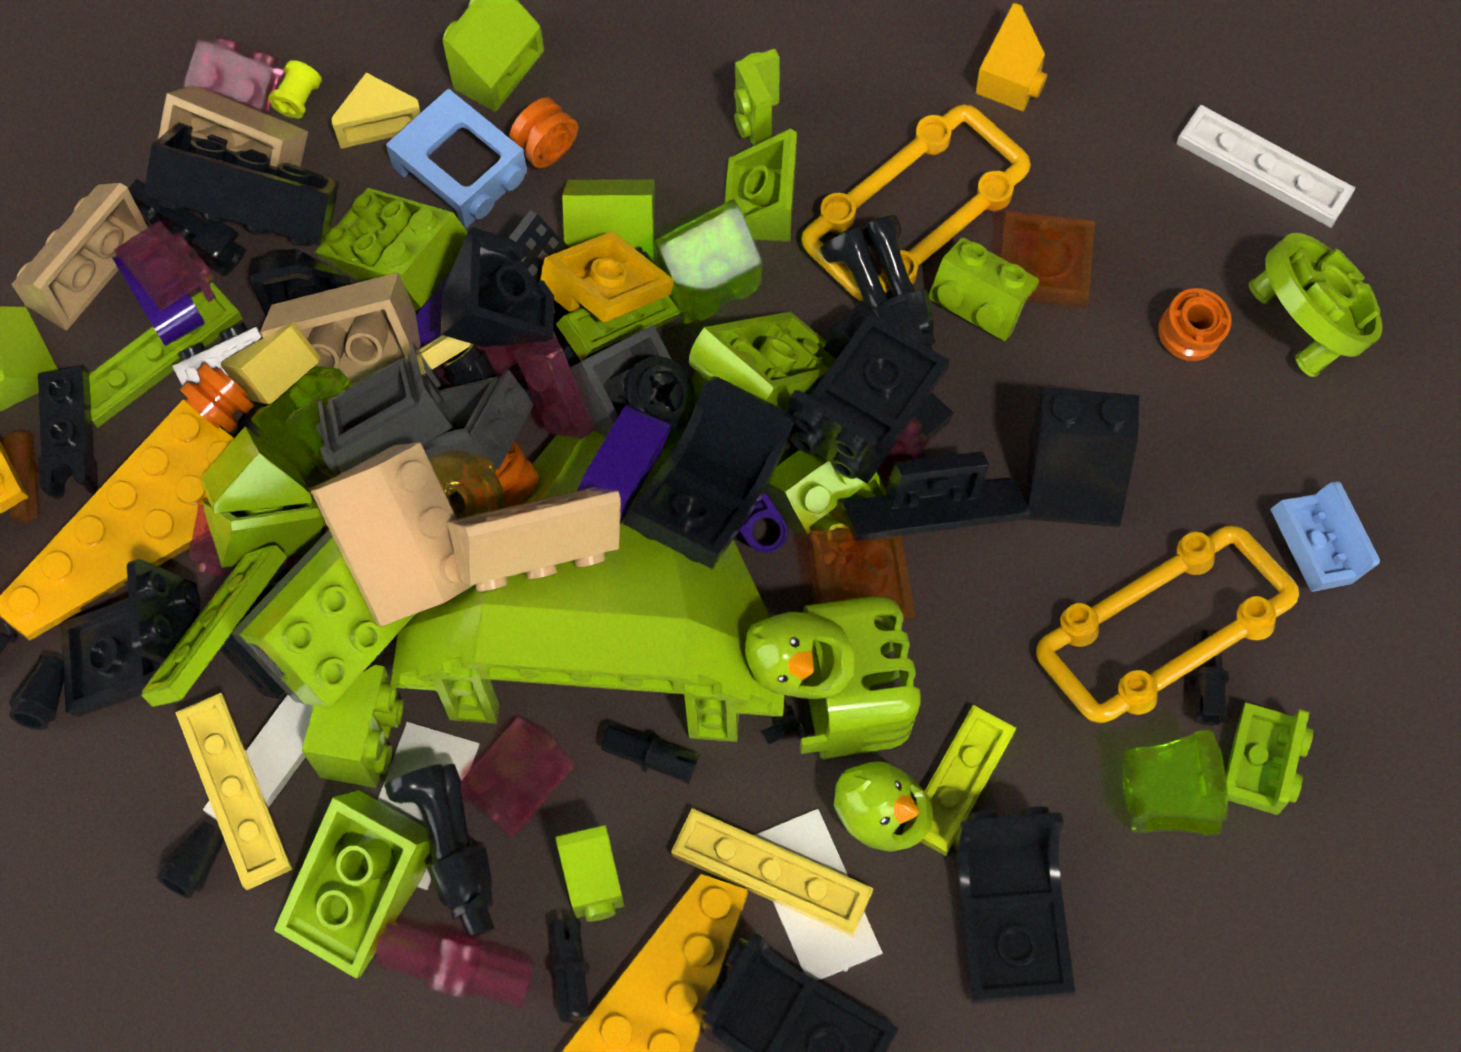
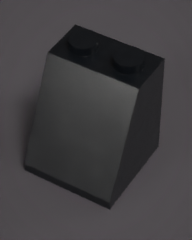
(1081, 456)

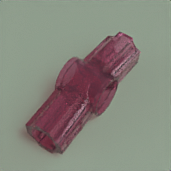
(455, 964)

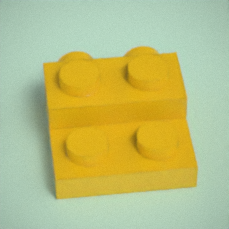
(604, 277)

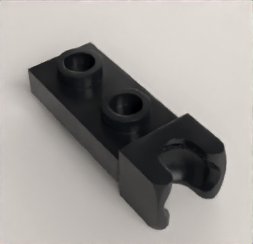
(210, 239)
(66, 431)

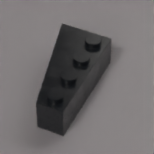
(239, 186)

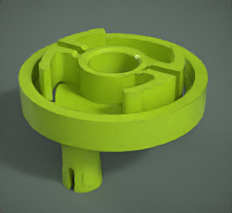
(1323, 296)

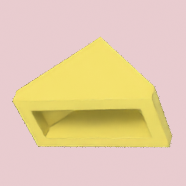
(373, 113)
(272, 364)

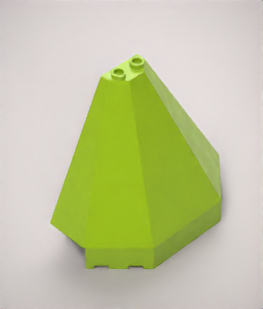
(618, 624)

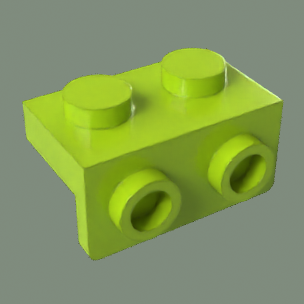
(756, 94)
(982, 288)
(1266, 758)

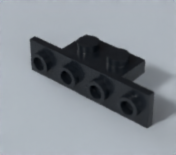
(935, 497)

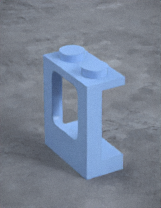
(433, 127)

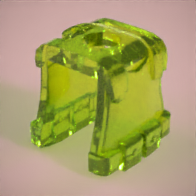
(292, 418)
(1176, 786)

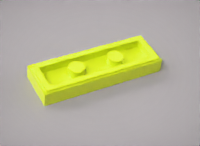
(963, 775)

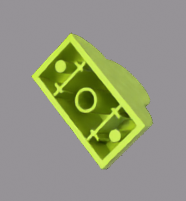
(761, 356)

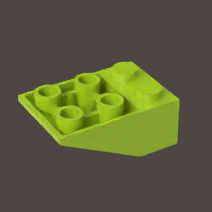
(392, 236)

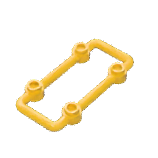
(932, 138)
(1137, 688)

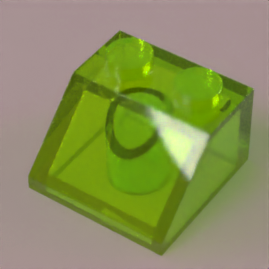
(710, 262)

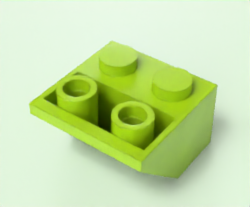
(491, 50)
(811, 493)
(353, 735)

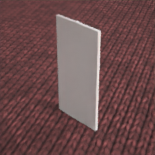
(423, 748)
(817, 946)

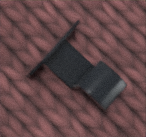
(782, 726)

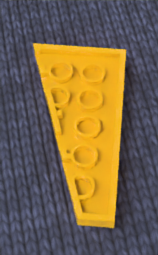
(137, 514)
(664, 986)

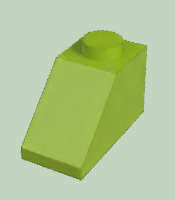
(590, 873)

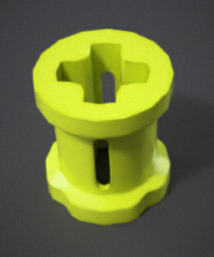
(295, 89)

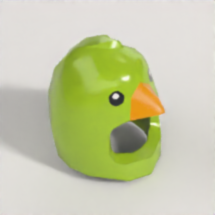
(782, 654)
(876, 801)

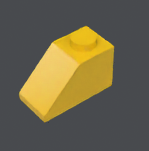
(1013, 63)

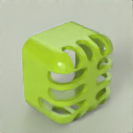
(859, 718)

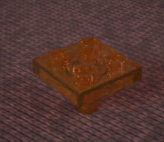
(1054, 252)
(859, 568)

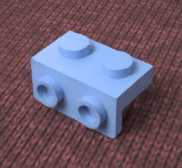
(1326, 538)

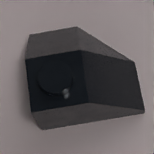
(291, 275)
(494, 296)

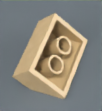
(235, 122)
(79, 255)
(353, 325)
(393, 532)
(536, 537)

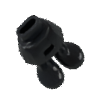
(908, 309)
(458, 868)

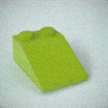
(354, 881)

